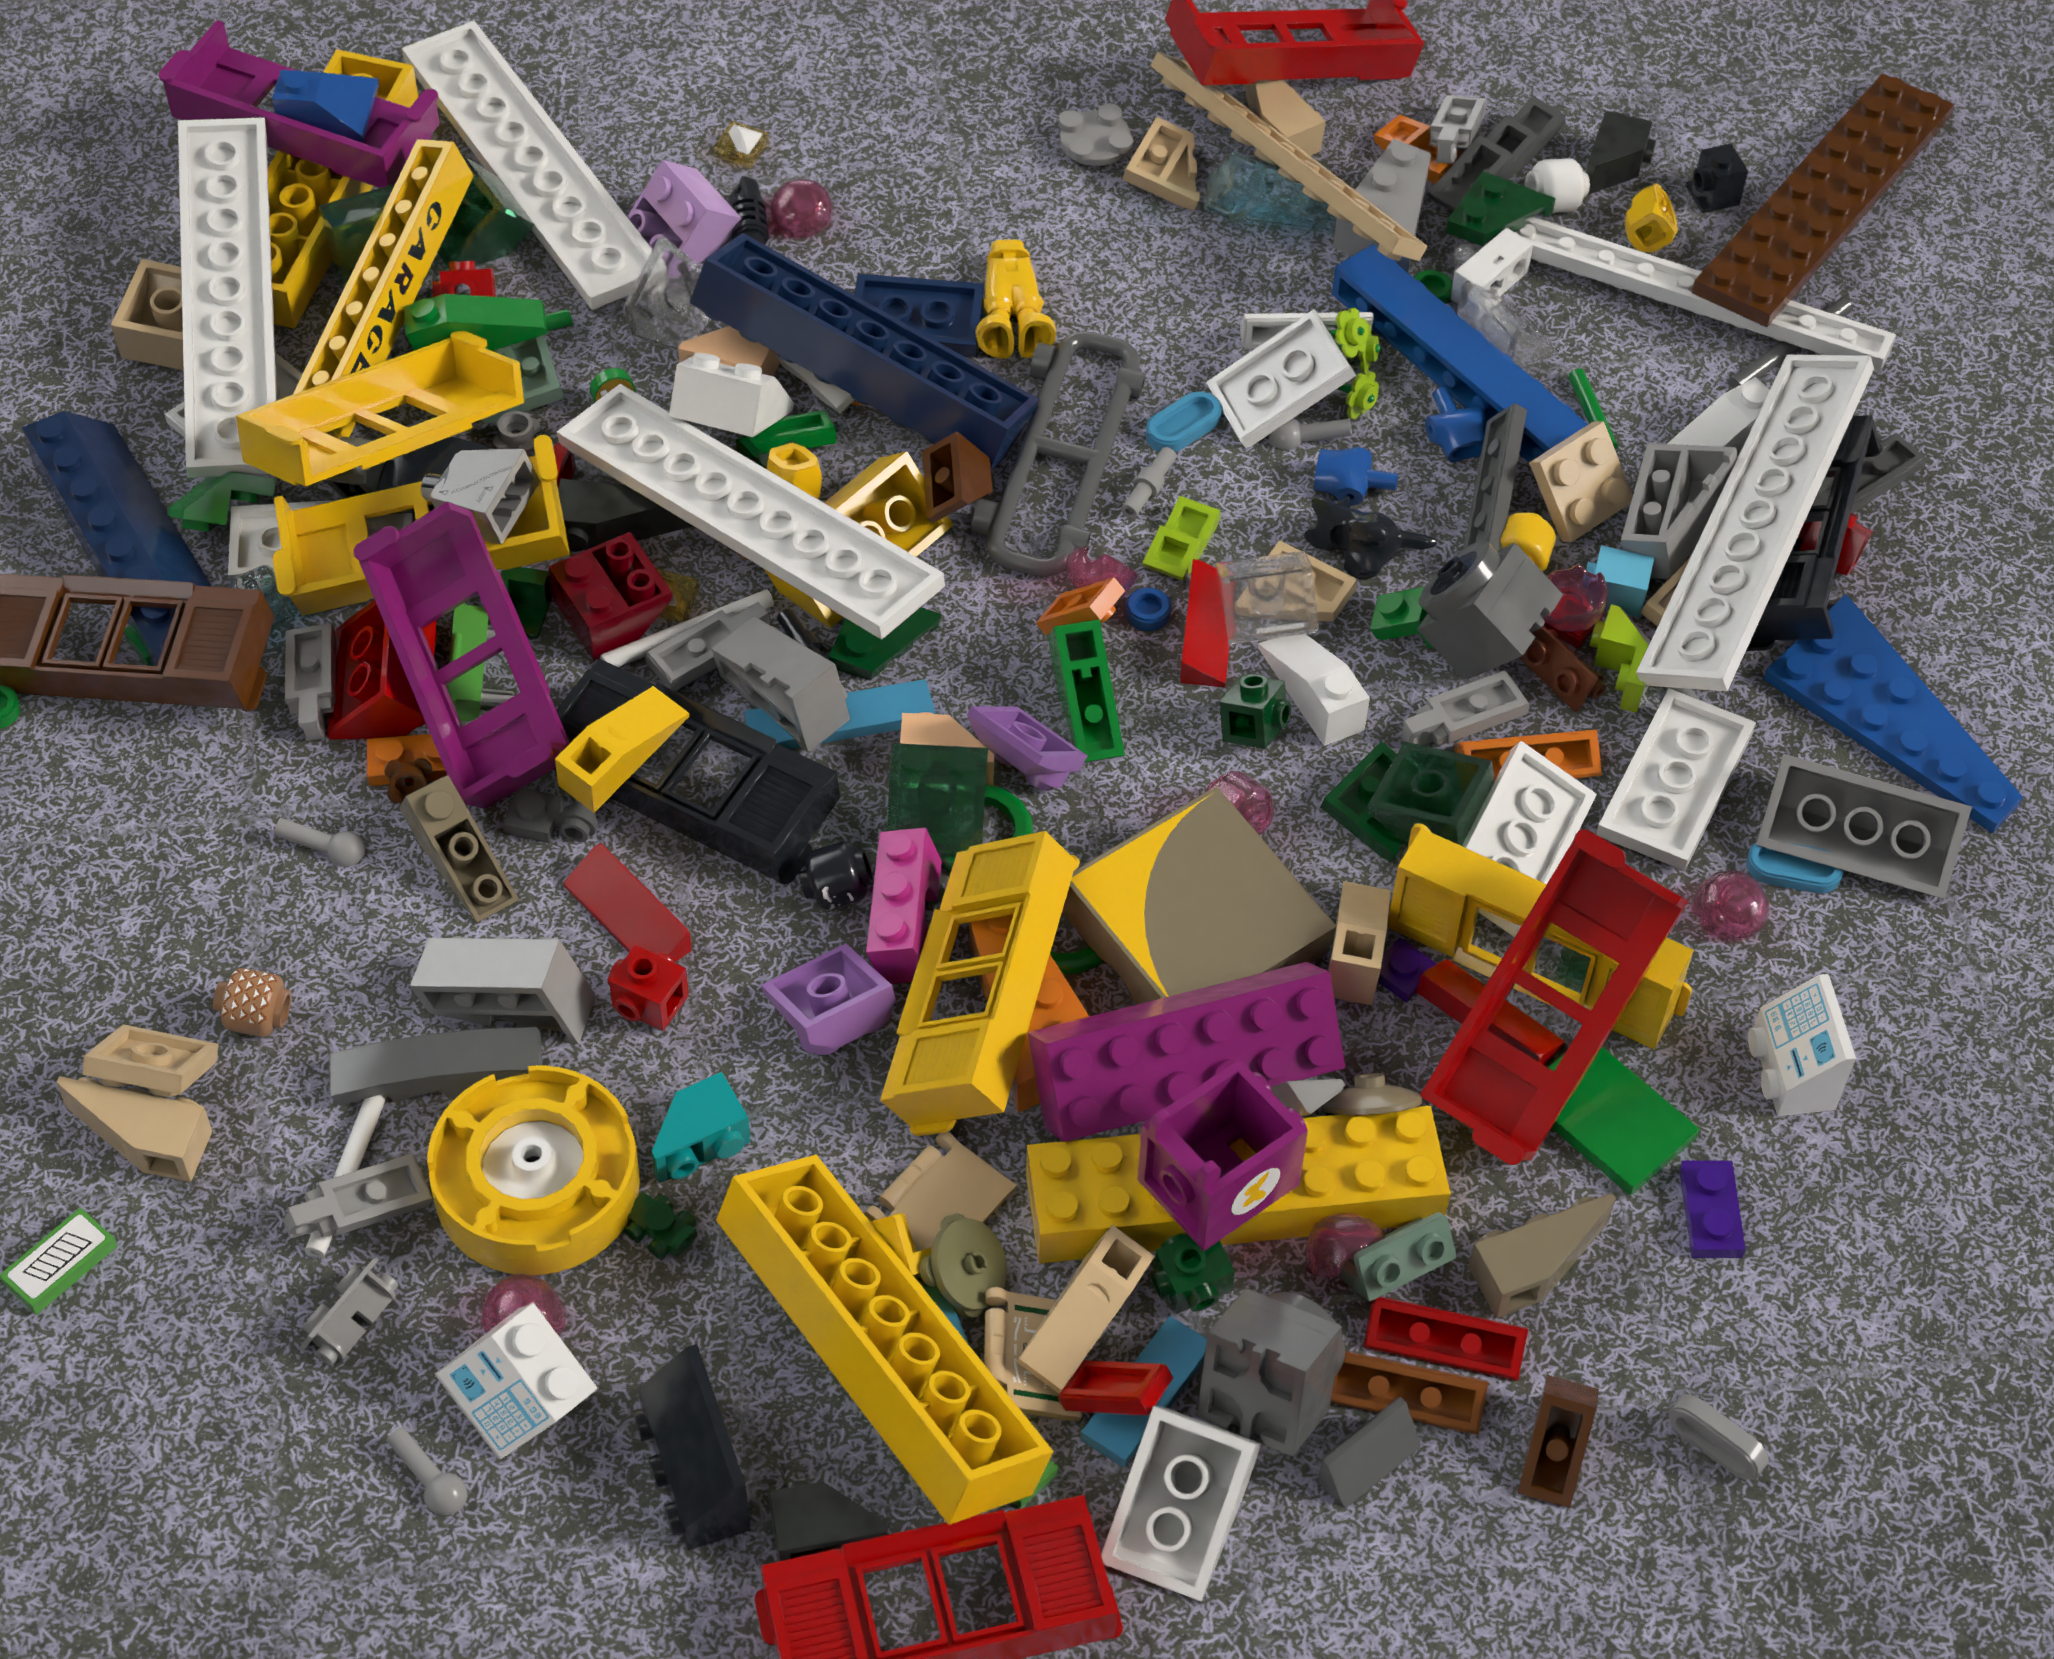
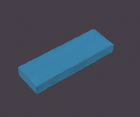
(1121, 1434)

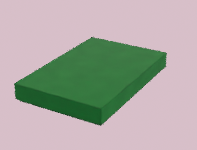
(1622, 1123)

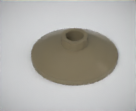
(1371, 1097)

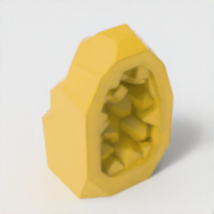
(1651, 220)
(797, 467)

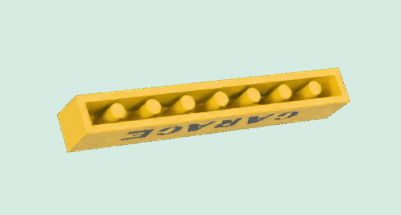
(391, 266)

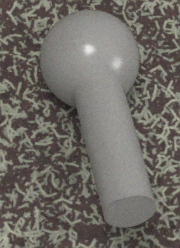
(1292, 434)
(342, 848)
(443, 1491)

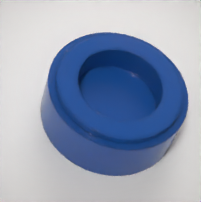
(1148, 609)

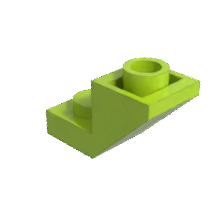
(1621, 650)

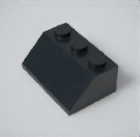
(692, 1452)

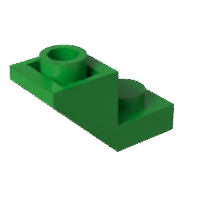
(211, 498)

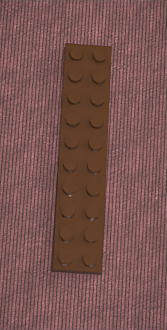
(1822, 200)

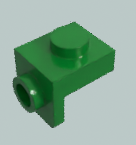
(1398, 615)

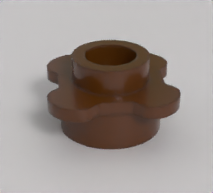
(398, 772)

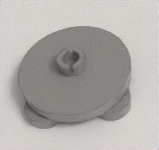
(1095, 135)

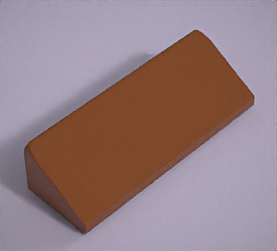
(1430, 1393)

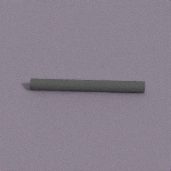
(1778, 353)

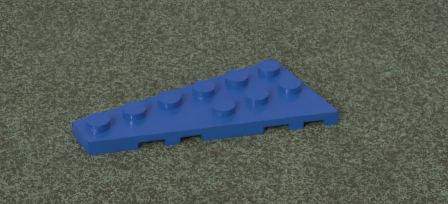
(1884, 706)

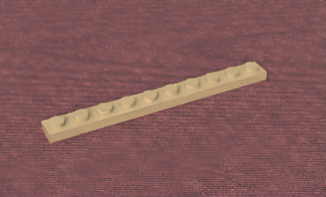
(1293, 162)

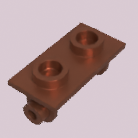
(1562, 669)

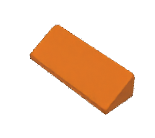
(1571, 751)

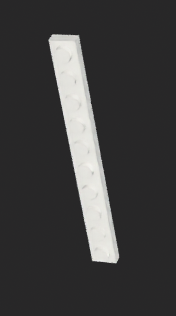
(1674, 283)

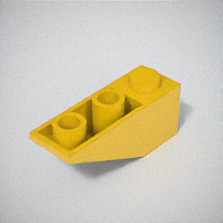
(616, 747)

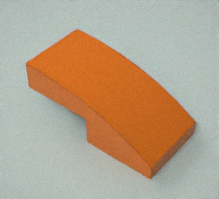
(1417, 135)

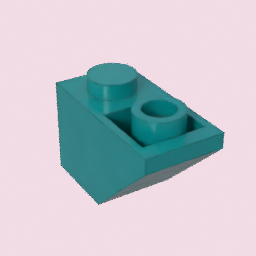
(700, 1126)

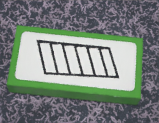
(58, 1261)

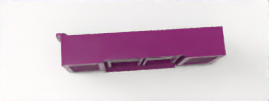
(230, 84)
(419, 579)

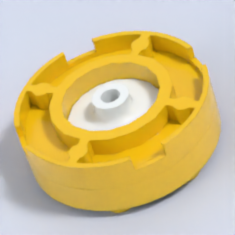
(534, 1170)

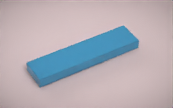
(869, 712)

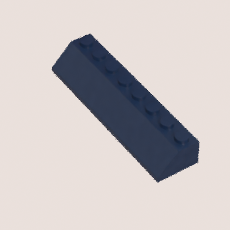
(860, 348)
(112, 512)

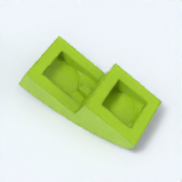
(1182, 538)

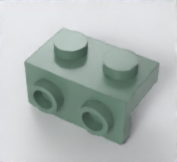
(1400, 1257)

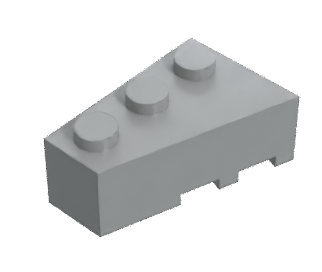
(784, 681)

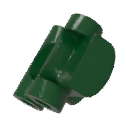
(658, 1221)

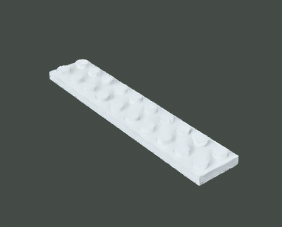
(533, 160)
(224, 287)
(752, 511)
(1755, 523)

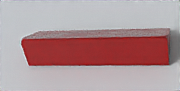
(1205, 634)
(626, 905)
(1456, 993)
(1446, 1337)

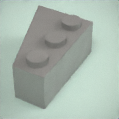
(1395, 187)
(1675, 501)
(504, 980)

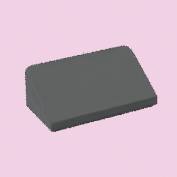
(1369, 1453)

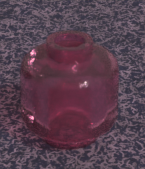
(1248, 797)

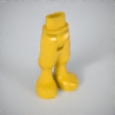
(1008, 291)

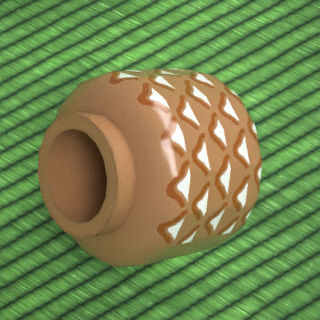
(252, 1002)

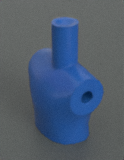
(1456, 430)
(1350, 474)

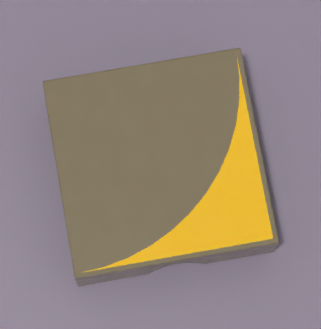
(1194, 904)

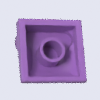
(1026, 745)
(832, 999)

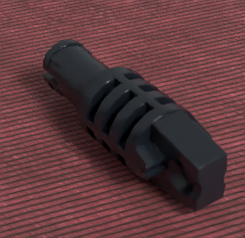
(751, 208)

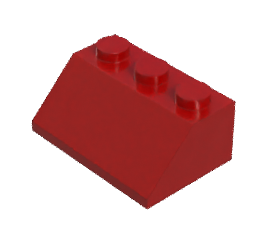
(370, 681)

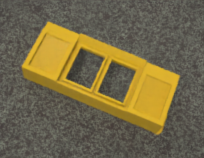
(448, 379)
(319, 541)
(1438, 905)
(970, 1060)

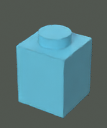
(1625, 576)

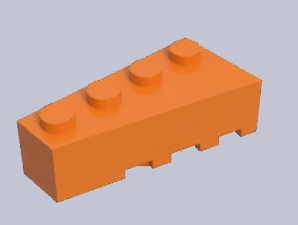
(1053, 1006)

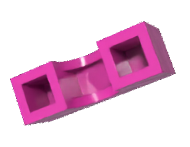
(903, 880)

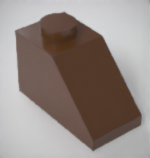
(954, 476)
(1558, 1441)

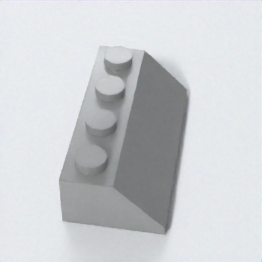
(1865, 824)

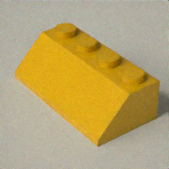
(890, 503)

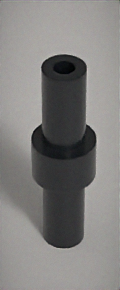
(796, 631)

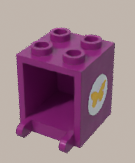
(1197, 1174)

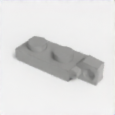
(1456, 125)
(690, 652)
(311, 677)
(1466, 711)
(360, 1199)

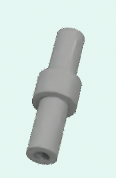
(1148, 482)

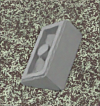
(1307, 1095)

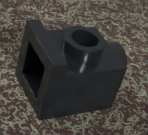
(1718, 179)

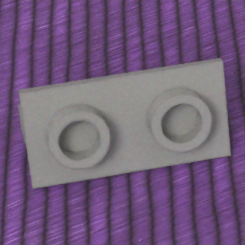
(361, 1294)

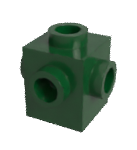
(1254, 711)
(1190, 1275)

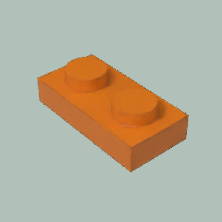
(1082, 605)
(405, 750)

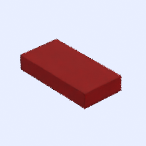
(1115, 1387)

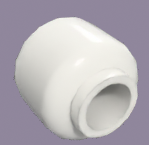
(1560, 180)

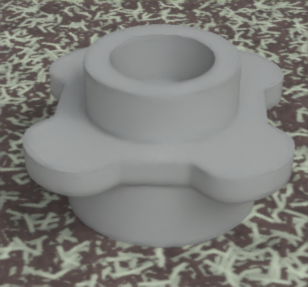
(516, 431)

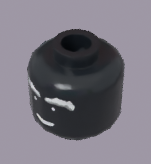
(836, 875)

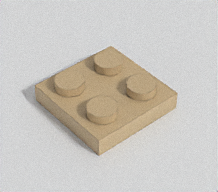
(1582, 481)
(150, 1060)

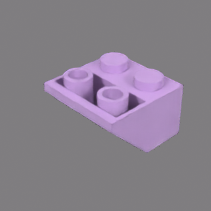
(684, 211)

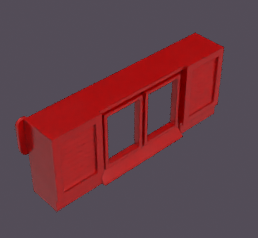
(1359, 43)
(1501, 1089)
(1050, 1564)

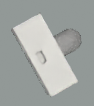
(1494, 266)

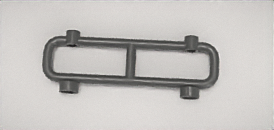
(1051, 364)

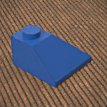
(327, 101)

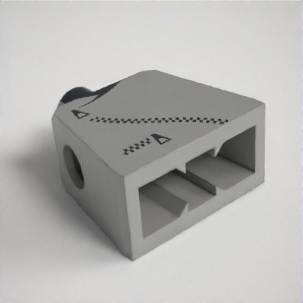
(489, 484)

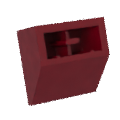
(609, 594)

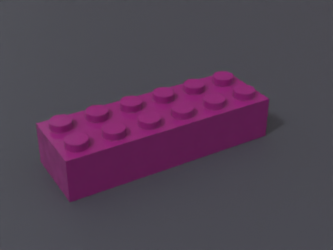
(1151, 1054)

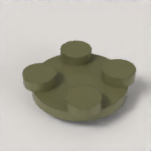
(965, 1264)

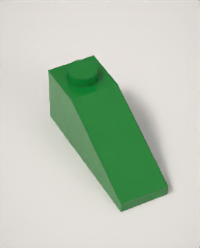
(496, 319)
(1086, 689)

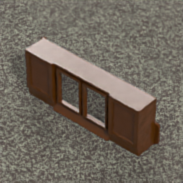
(205, 660)

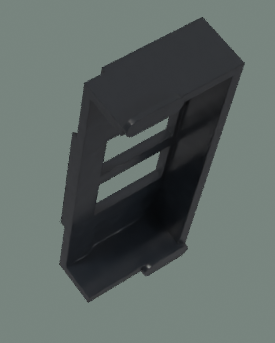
(1803, 589)
(764, 813)

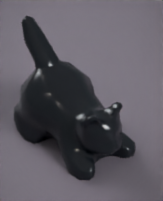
(1365, 538)

